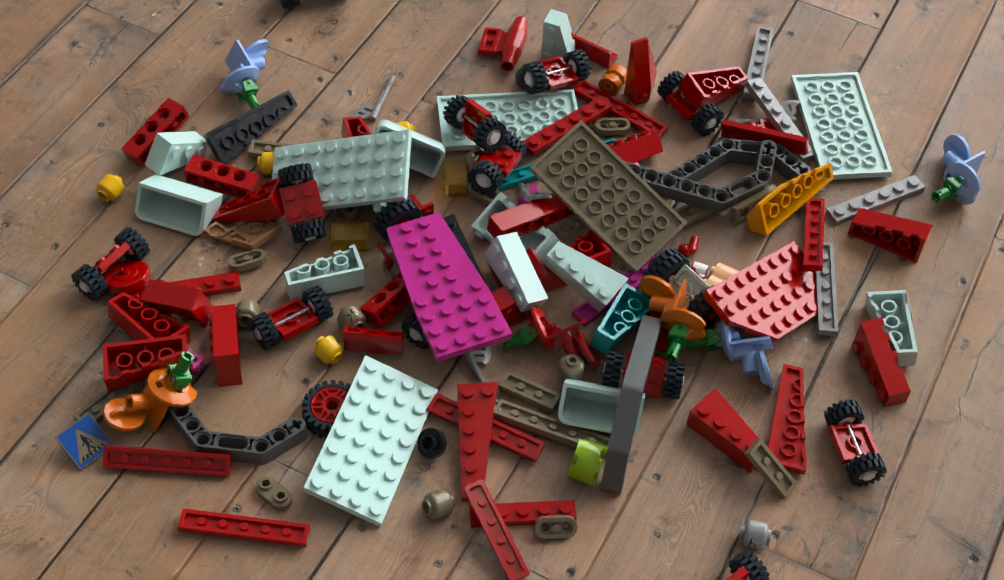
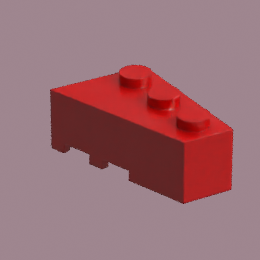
(177, 300)

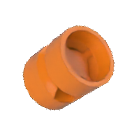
(613, 79)

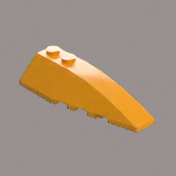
(787, 199)

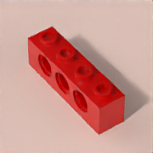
(167, 118)
(221, 177)
(386, 302)

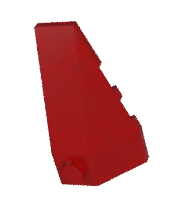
(640, 72)

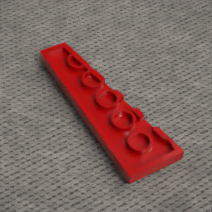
(475, 419)
(787, 428)

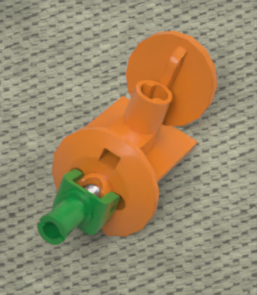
(675, 317)
(164, 388)

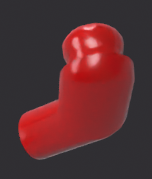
(690, 249)

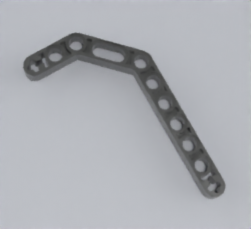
(737, 152)
(712, 194)
(629, 404)
(290, 432)

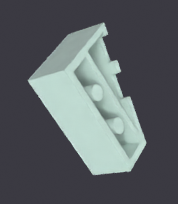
(556, 35)
(174, 150)

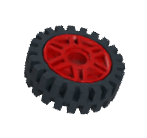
(318, 406)

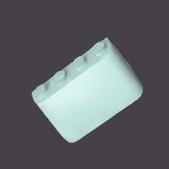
(425, 152)
(176, 204)
(591, 405)

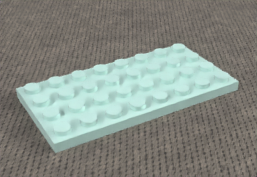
(516, 110)
(841, 125)
(354, 168)
(370, 441)

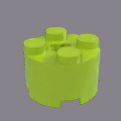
(587, 461)

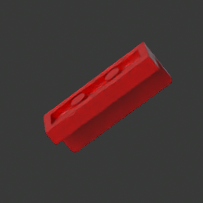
(594, 52)
(373, 341)

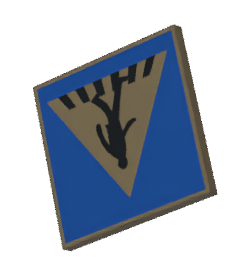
(83, 441)

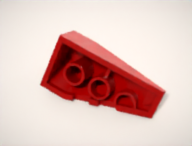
(254, 206)

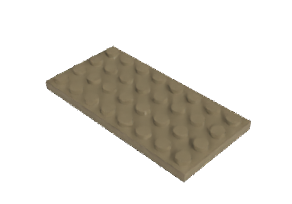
(608, 196)

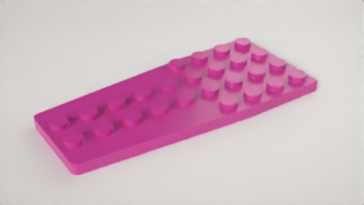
(445, 289)

